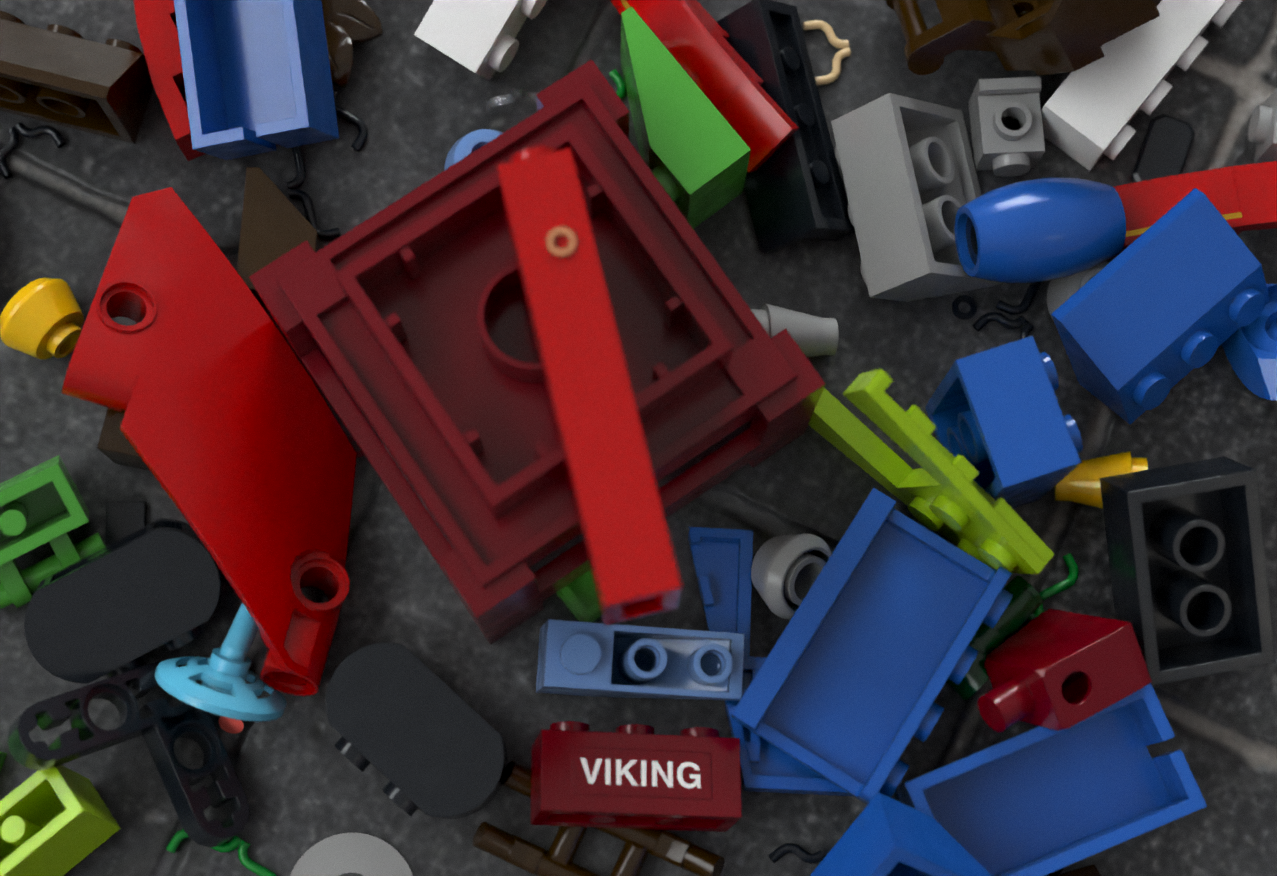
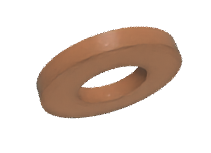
(561, 231)

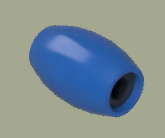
(1039, 230)

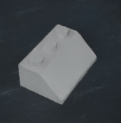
(904, 181)

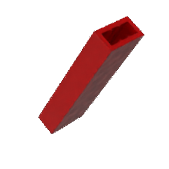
(589, 388)

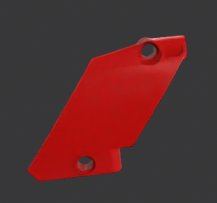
(224, 427)

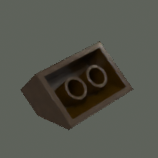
(72, 80)

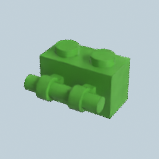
(38, 510)

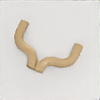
(834, 41)

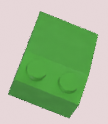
(678, 127)

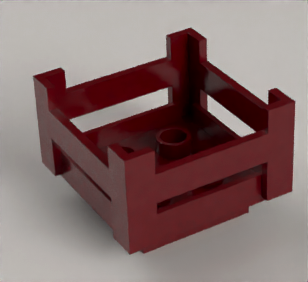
(445, 365)

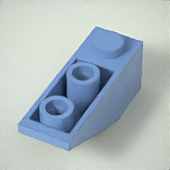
(638, 661)

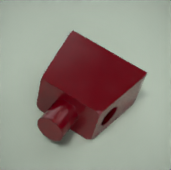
(1061, 671)

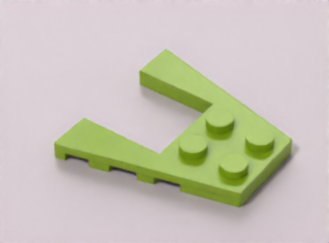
(940, 492)

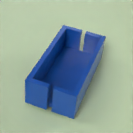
(255, 75)
(1061, 792)

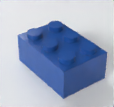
(1007, 421)

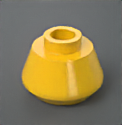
(42, 319)

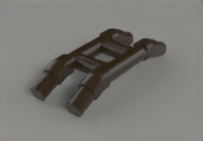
(560, 857)

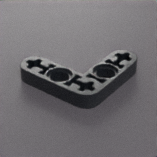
(160, 726)

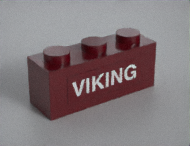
(635, 778)

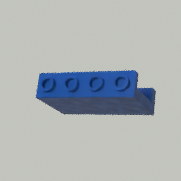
(873, 650)

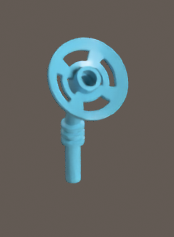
(223, 678)

